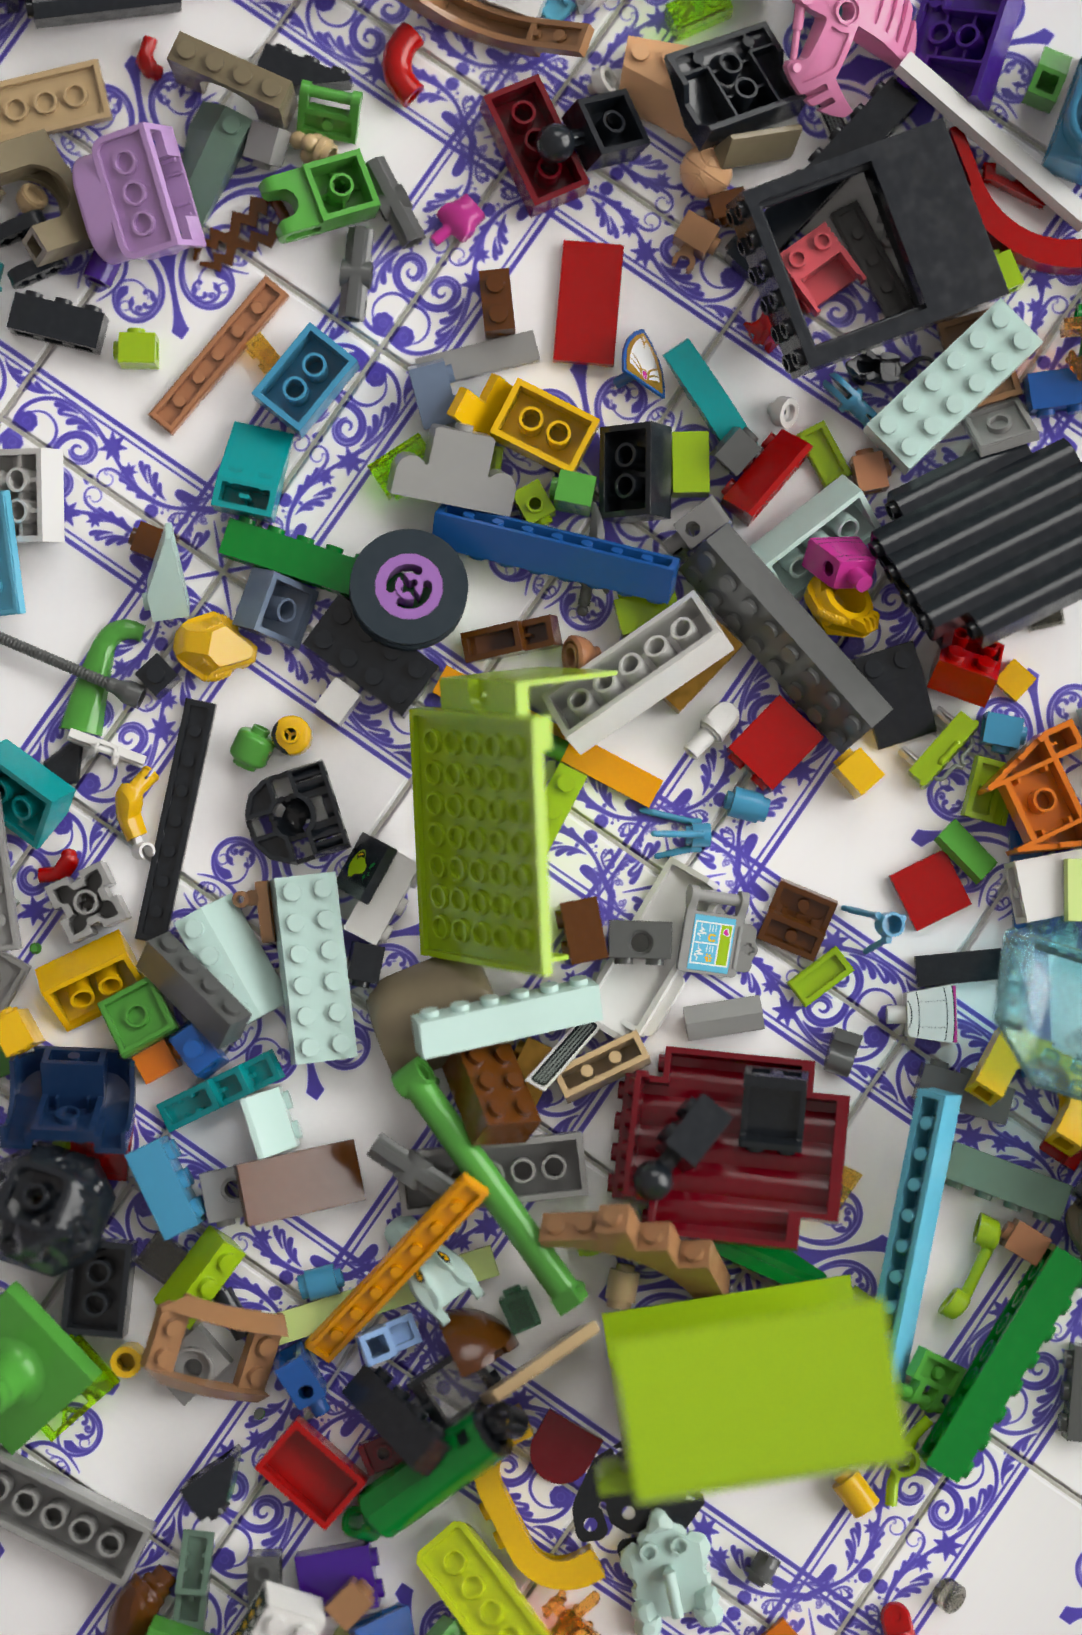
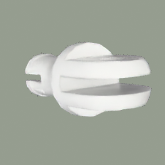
(713, 728)

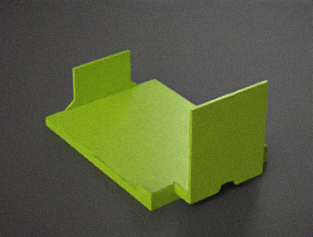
(485, 820)

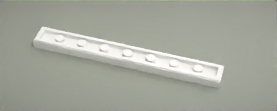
(991, 139)

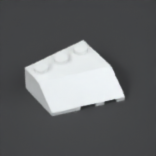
(36, 492)

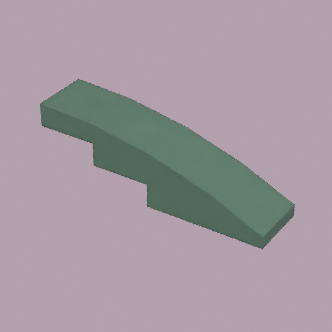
(194, 1578)

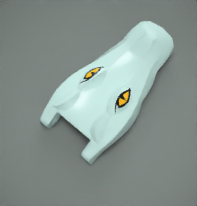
(439, 1278)

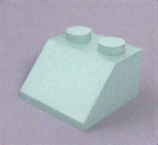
(271, 1121)

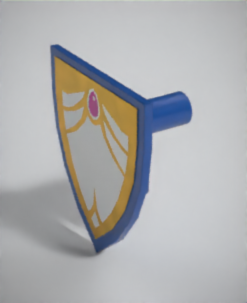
(641, 364)

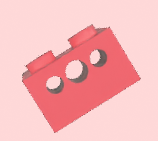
(819, 268)

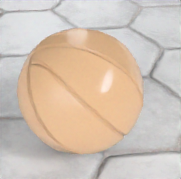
(702, 173)

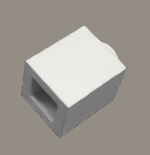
(339, 700)

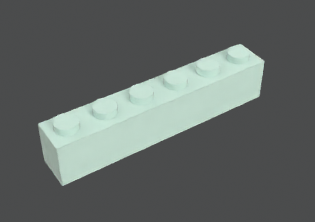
(506, 1017)

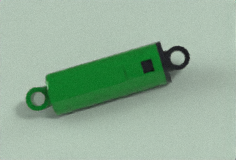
(406, 1495)

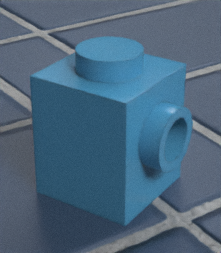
(1002, 732)

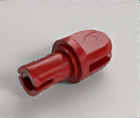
(896, 1619)

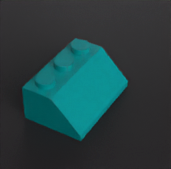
(31, 795)

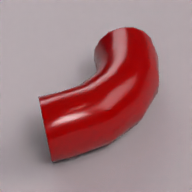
(398, 64)

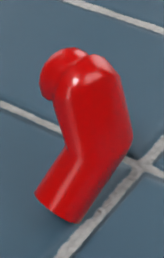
(146, 61)
(64, 867)

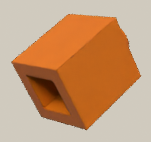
(157, 1061)

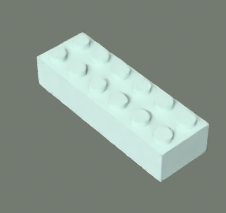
(952, 386)
(313, 968)

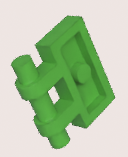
(930, 1370)

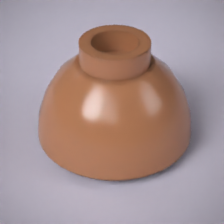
(578, 652)

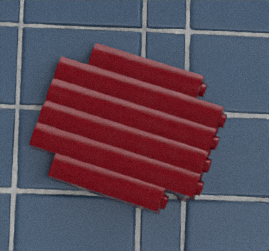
(731, 1191)

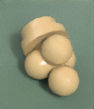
(313, 146)

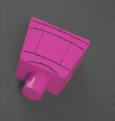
(840, 562)

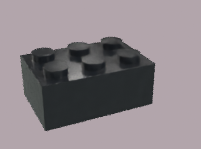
(635, 472)
(101, 1291)

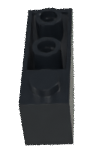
(293, 67)

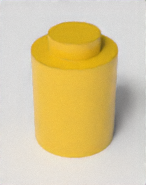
(126, 1359)
(855, 1493)

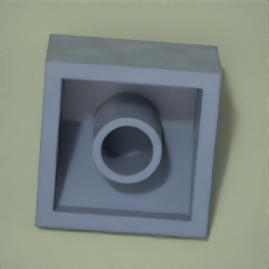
(275, 607)

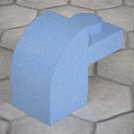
(388, 1339)

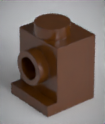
(716, 206)

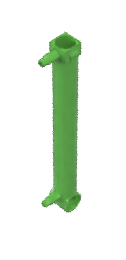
(419, 1085)

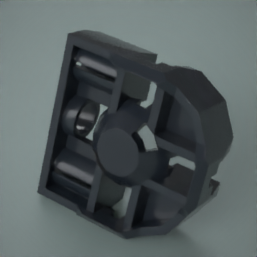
(278, 845)

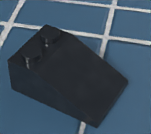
(901, 682)

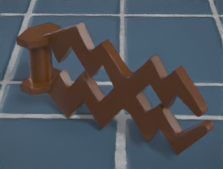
(231, 238)

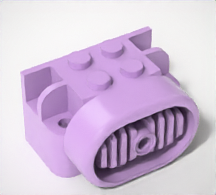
(136, 195)

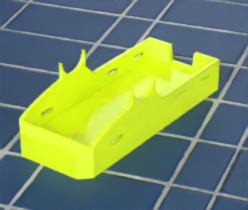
(476, 1584)

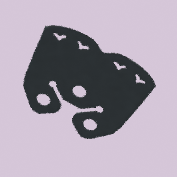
(588, 1499)

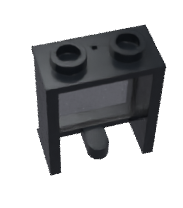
(446, 1394)

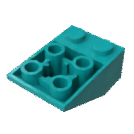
(252, 472)

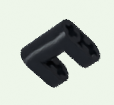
(27, 272)

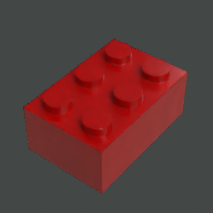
(312, 1472)

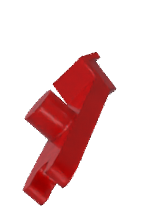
(1012, 188)

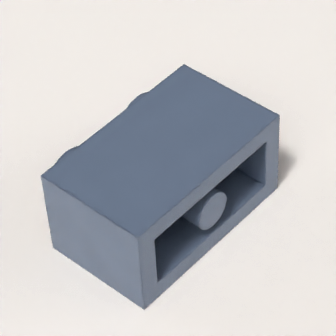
(433, 391)

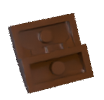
(797, 919)

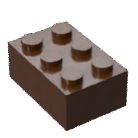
(491, 1095)

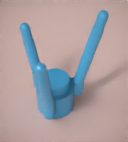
(696, 834)
(886, 925)

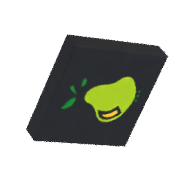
(365, 868)

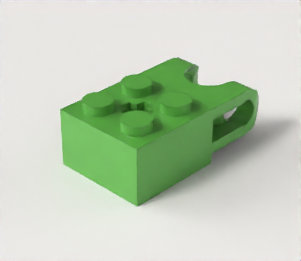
(314, 198)

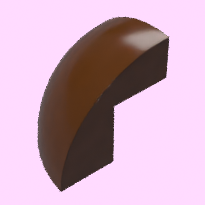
(476, 1339)

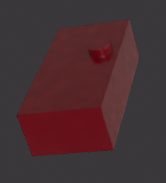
(514, 121)

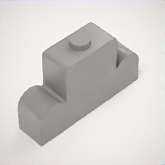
(454, 471)

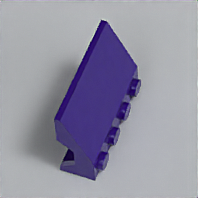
(966, 43)

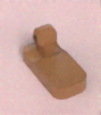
(262, 899)

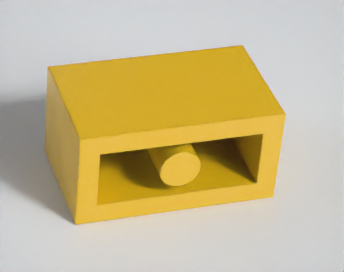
(856, 772)
(18, 1031)

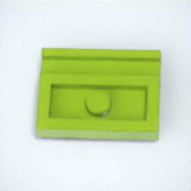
(990, 805)

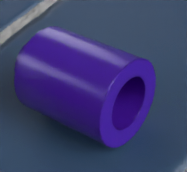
(100, 272)

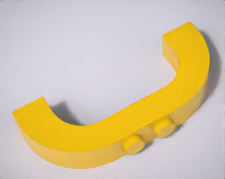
(549, 1570)

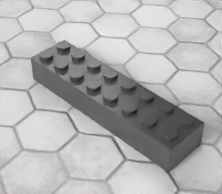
(784, 638)

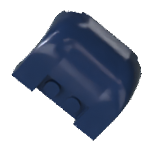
(70, 1097)

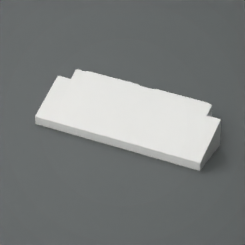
(642, 994)

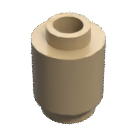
(622, 1286)

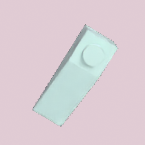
(166, 585)

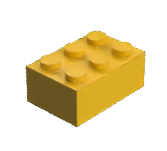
(544, 428)

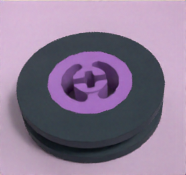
(379, 610)

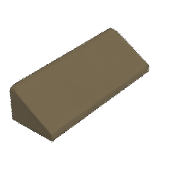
(758, 146)

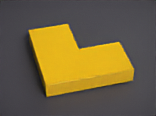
(480, 410)

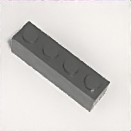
(193, 990)

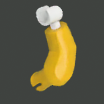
(128, 811)

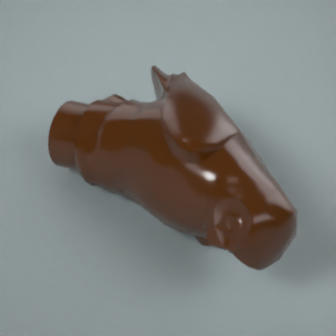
(139, 1602)

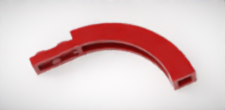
(1027, 247)

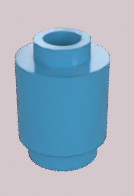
(746, 805)
(320, 1282)

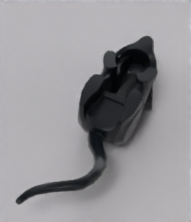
(881, 368)

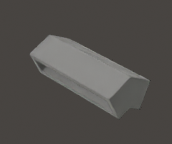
(723, 1018)

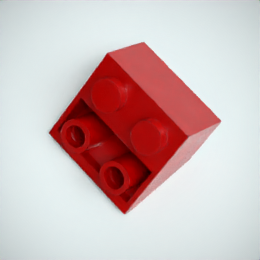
(966, 669)

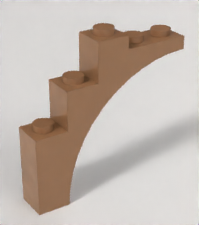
(657, 1245)

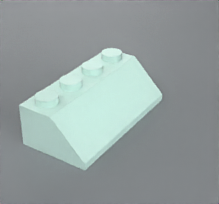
(833, 512)
(232, 953)

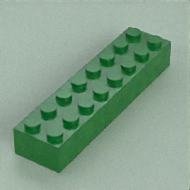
(1002, 1363)

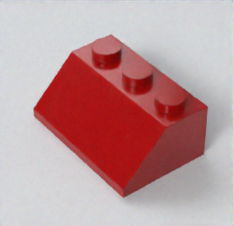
(765, 475)

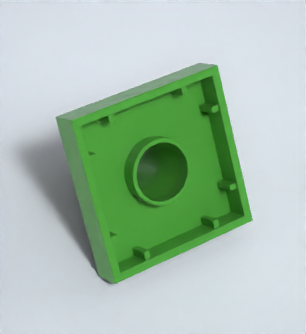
(38, 1368)

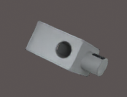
(710, 518)

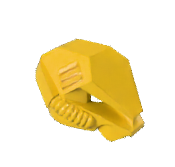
(836, 609)
(212, 647)

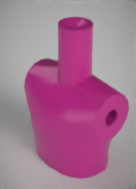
(458, 219)

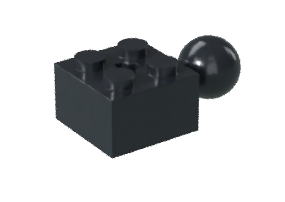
(601, 130)
(680, 1145)

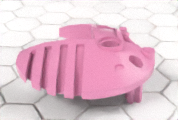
(875, 25)

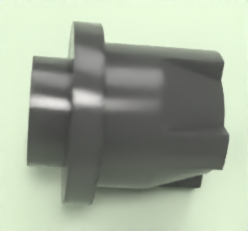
(762, 1568)

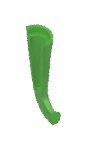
(88, 701)

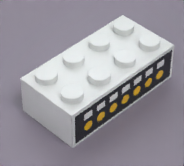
(283, 1612)

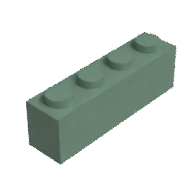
(1007, 1181)

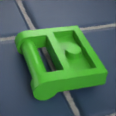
(328, 120)

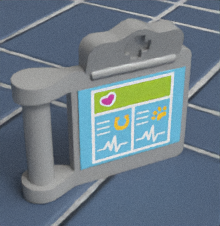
(716, 941)

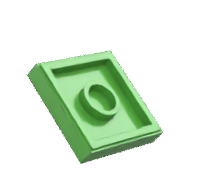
(137, 1017)

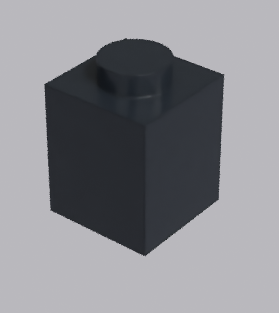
(158, 676)
(364, 964)

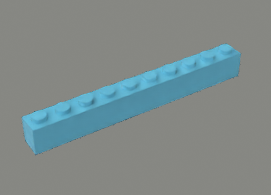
(916, 1217)

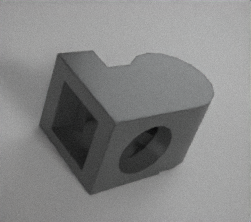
(842, 1051)

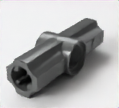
(395, 204)
(356, 274)
(409, 1167)

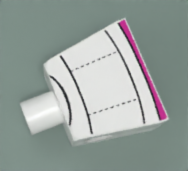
(928, 1013)

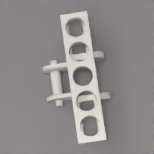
(116, 752)

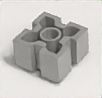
(70, 895)

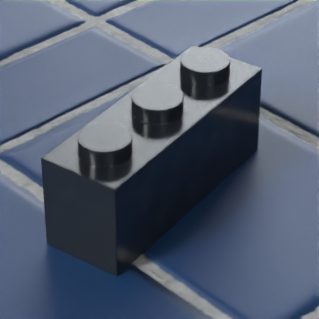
(58, 322)

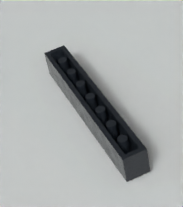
(868, 124)

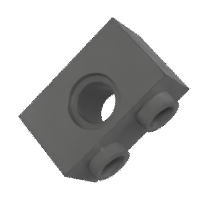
(658, 935)

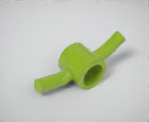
(897, 1473)

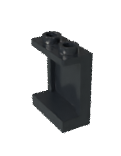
(773, 1109)

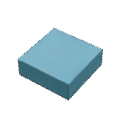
(558, 9)

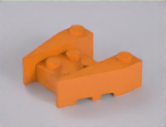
(1041, 793)

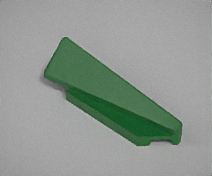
(775, 1264)

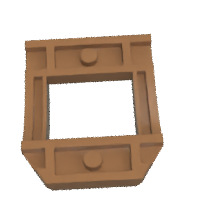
(255, 1361)

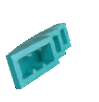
(703, 389)
(220, 1090)

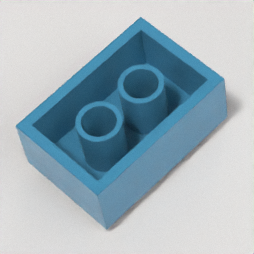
(305, 380)
(167, 1186)

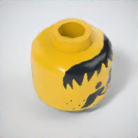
(300, 743)

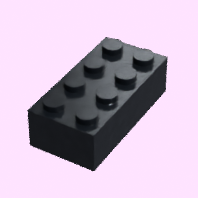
(385, 673)

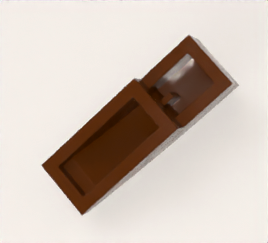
(511, 639)

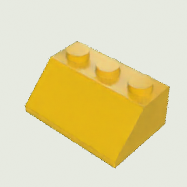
(86, 977)

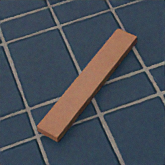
(218, 355)

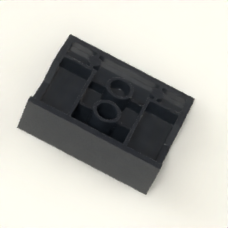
(732, 85)

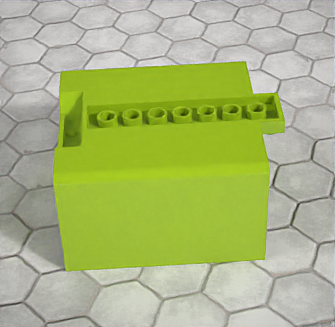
(751, 1390)

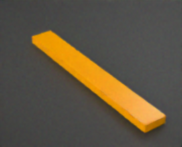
(599, 764)
(397, 1267)

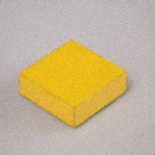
(1015, 680)

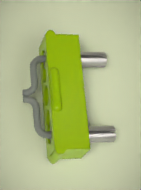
(943, 749)

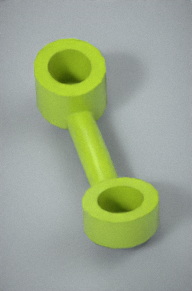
(987, 1236)

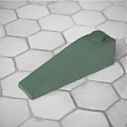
(212, 153)

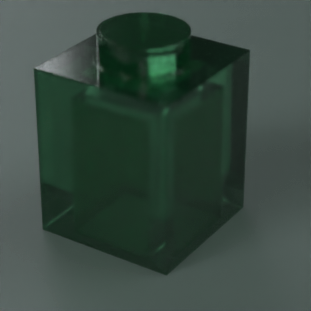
(519, 1308)

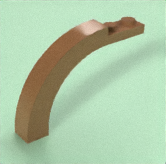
(506, 29)

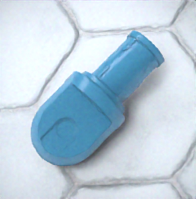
(853, 402)

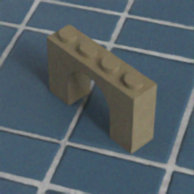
(199, 63)
(37, 160)

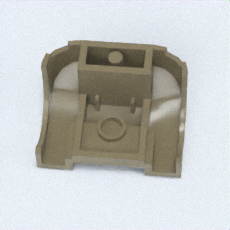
(420, 986)

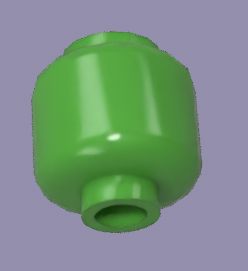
(252, 747)

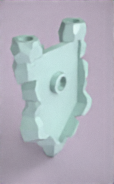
(669, 1575)

